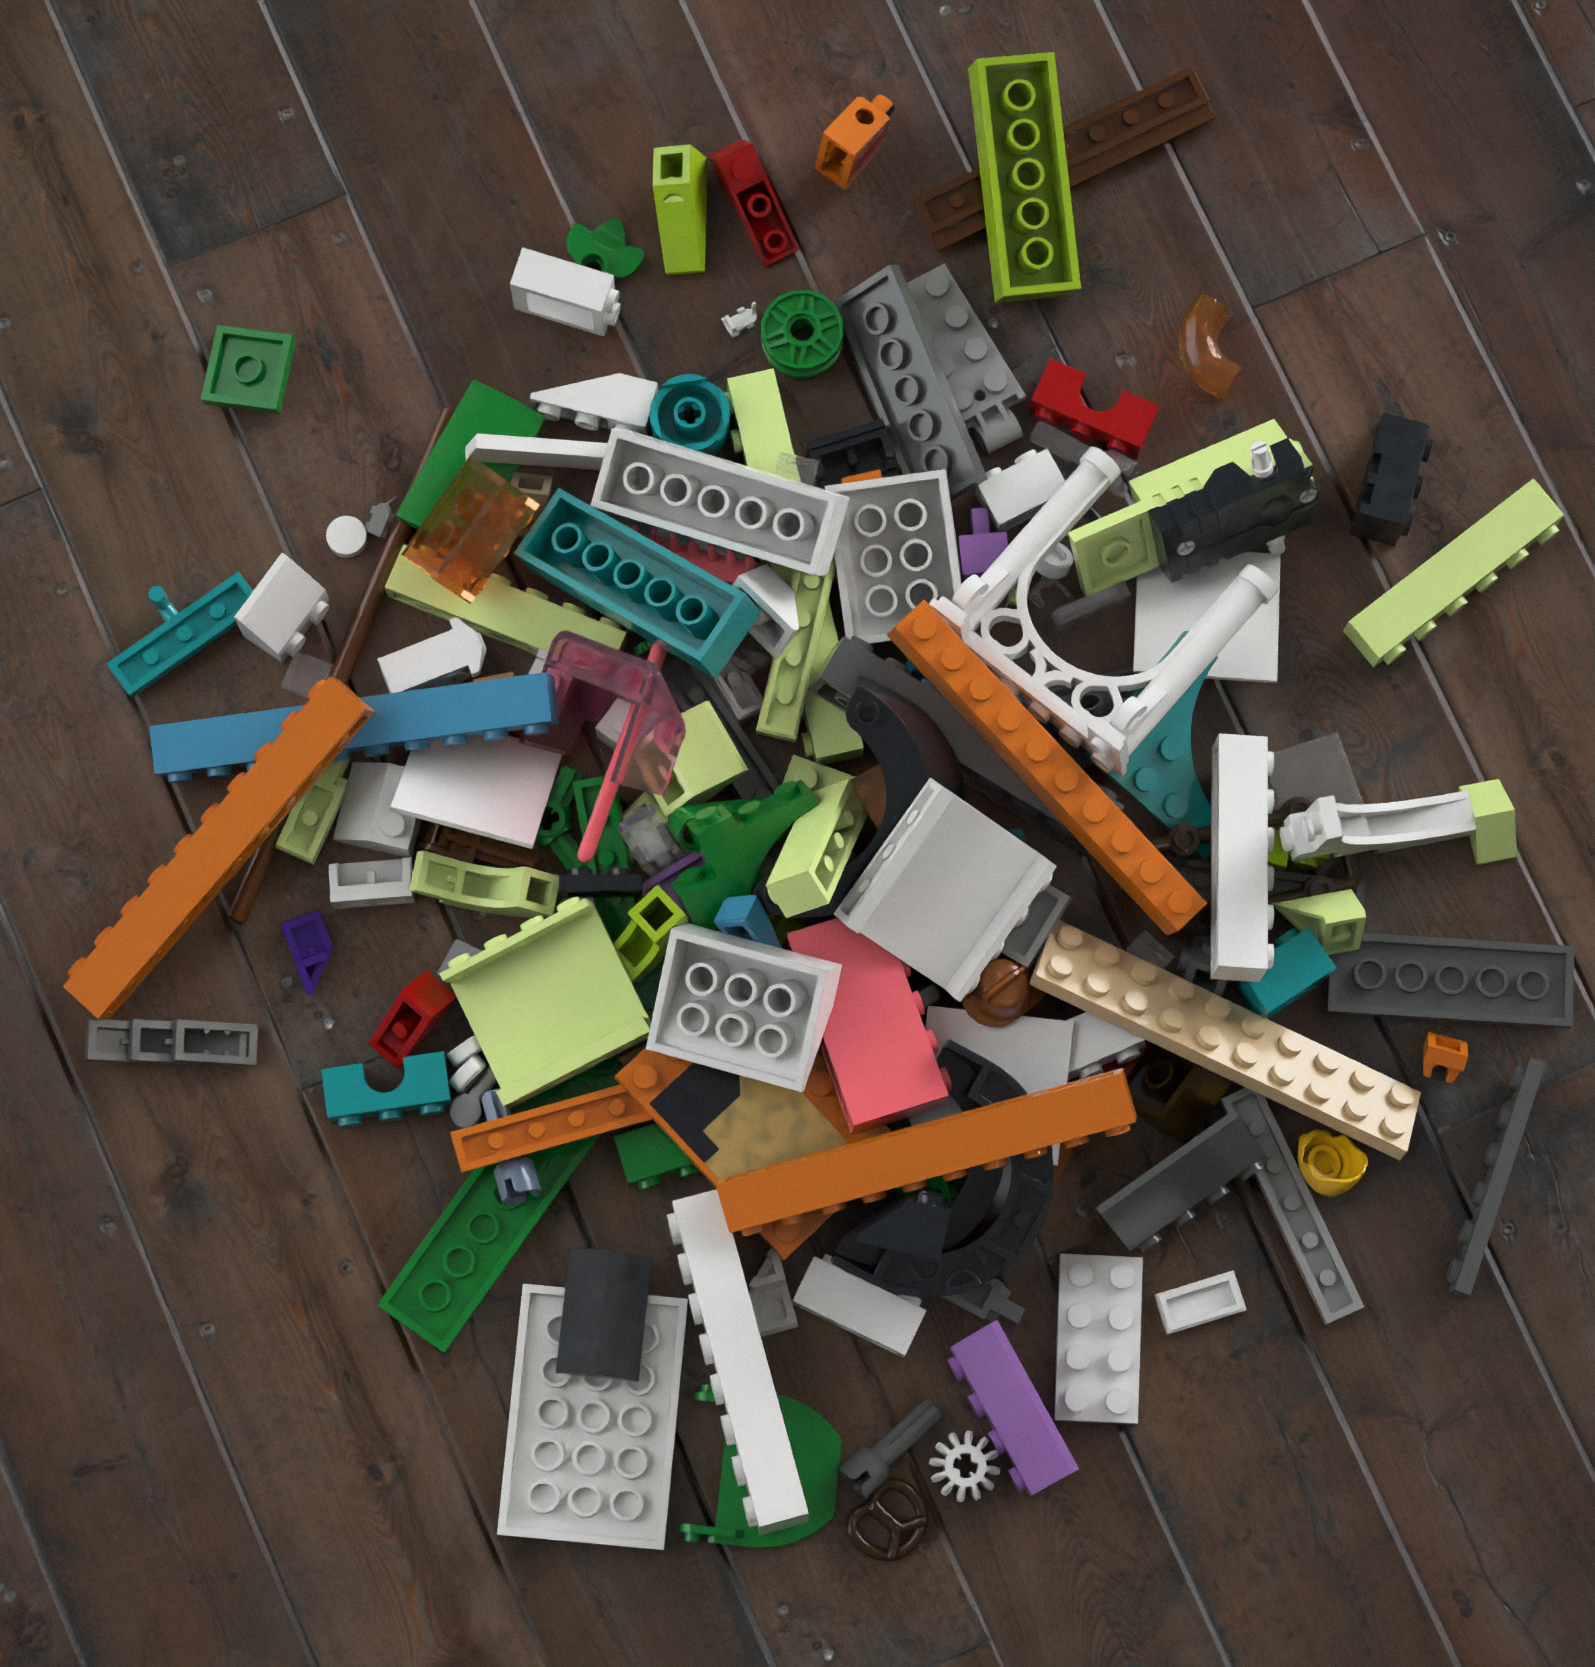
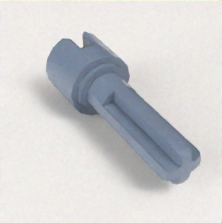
(514, 1175)

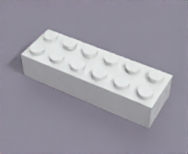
(720, 501)

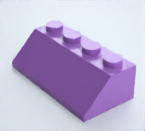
(1012, 1408)

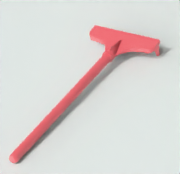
(722, 566)

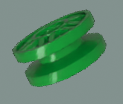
(802, 311)

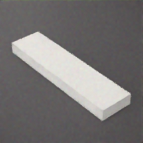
(536, 451)

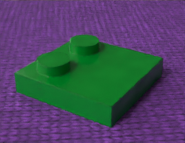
(248, 369)

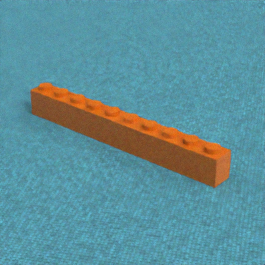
(1046, 768)
(218, 848)
(927, 1151)

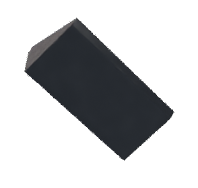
(604, 1314)

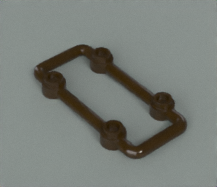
(1185, 840)

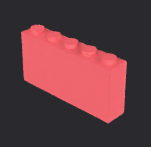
(875, 1032)

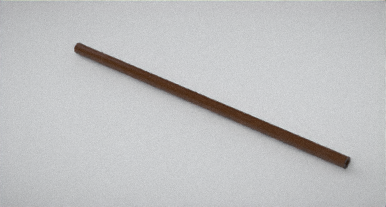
(342, 671)

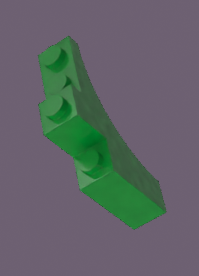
(735, 849)

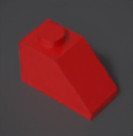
(412, 1018)

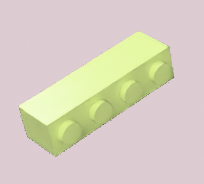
(817, 850)

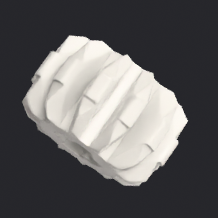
(975, 1457)

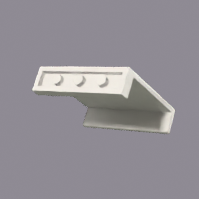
(946, 890)

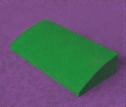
(480, 412)

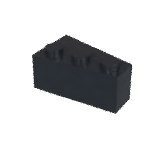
(1391, 480)

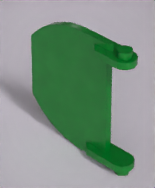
(816, 1457)

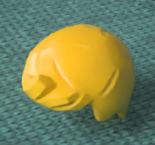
(1330, 1162)

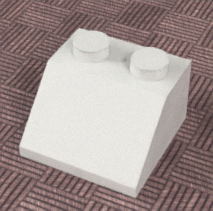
(282, 609)
(366, 812)

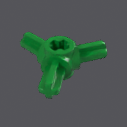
(560, 836)

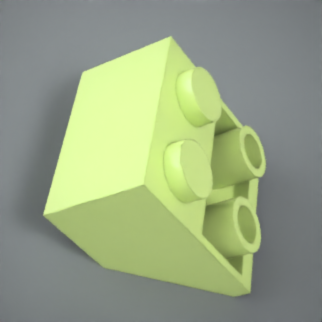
(704, 762)

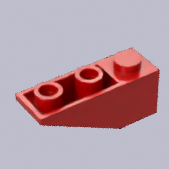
(753, 201)

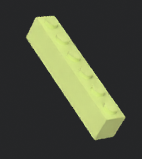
(1453, 573)
(500, 611)

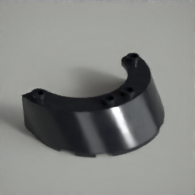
(908, 752)
(988, 1220)

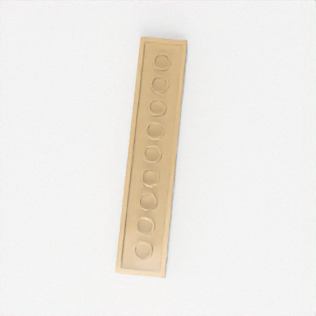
(1227, 1039)

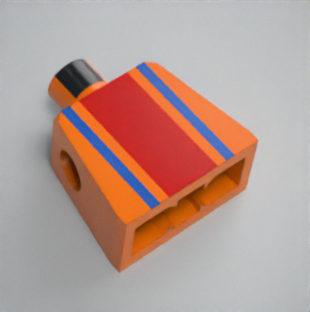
(853, 139)

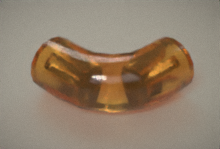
(1200, 349)

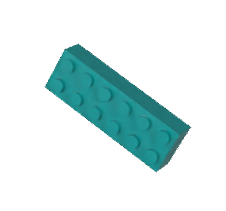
(637, 583)

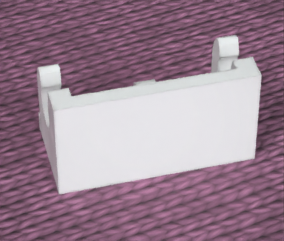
(371, 883)

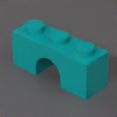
(422, 1089)

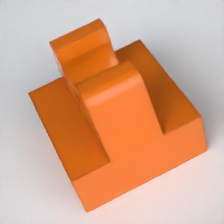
(1444, 1052)

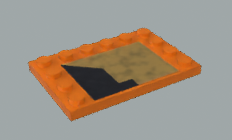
(741, 1123)

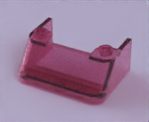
(586, 681)

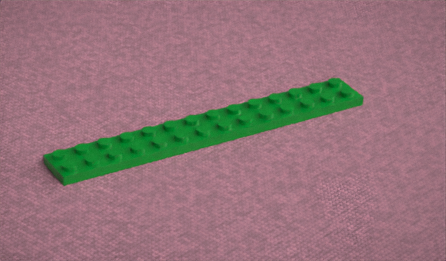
(479, 1233)

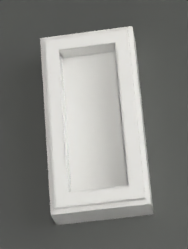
(1200, 1302)

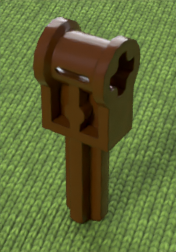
(470, 846)

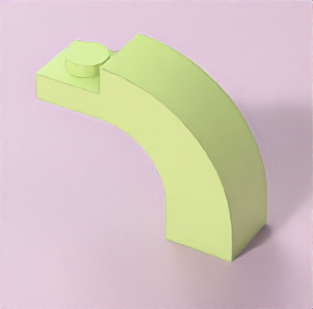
(485, 888)

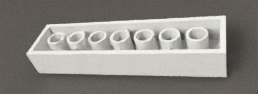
(740, 1364)

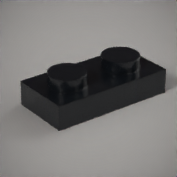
(616, 884)

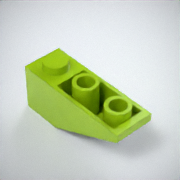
(681, 207)

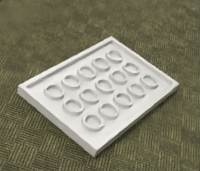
(590, 1451)

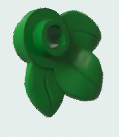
(604, 249)

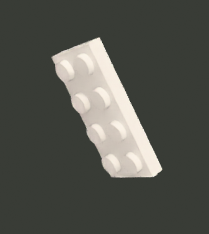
(1098, 1339)

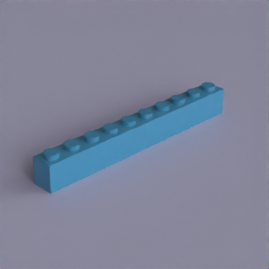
(399, 719)

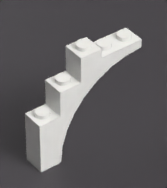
(1378, 827)

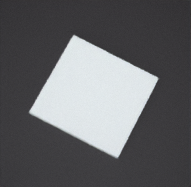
(1171, 608)
(480, 787)
(1028, 1049)

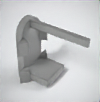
(380, 516)

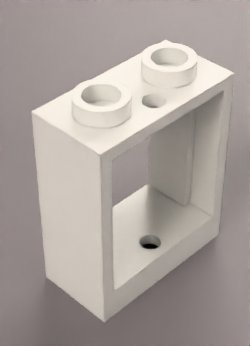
(564, 292)

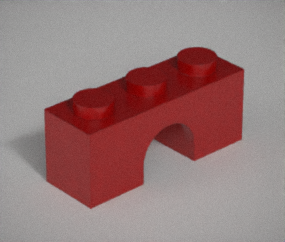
(1120, 428)

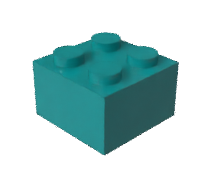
(1297, 969)

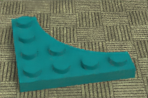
(1162, 767)

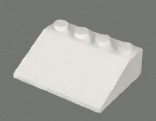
(894, 550)
(742, 1006)

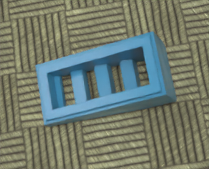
(746, 919)

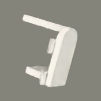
(740, 321)

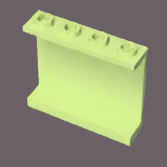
(548, 1001)

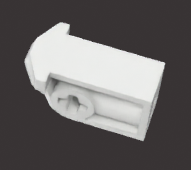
(435, 661)

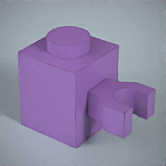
(981, 548)

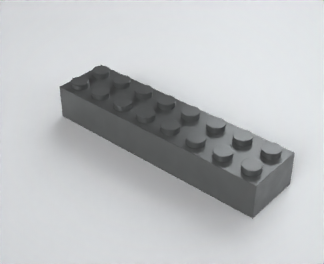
(980, 765)

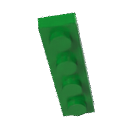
(609, 854)

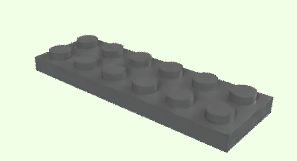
(908, 381)
(1454, 981)

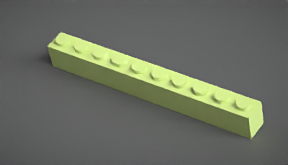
(761, 437)

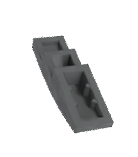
(171, 1042)

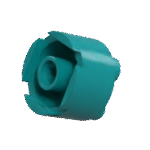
(696, 397)

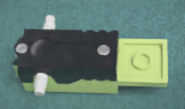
(1202, 510)

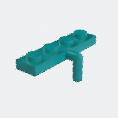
(180, 635)

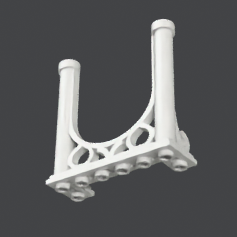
(1119, 733)

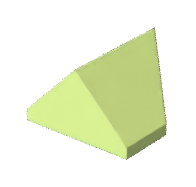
(1333, 918)

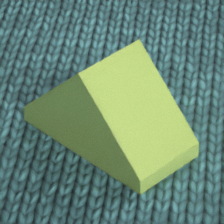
(1494, 822)

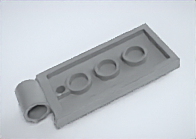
(968, 360)

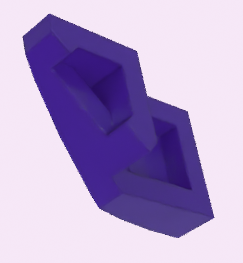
(309, 946)

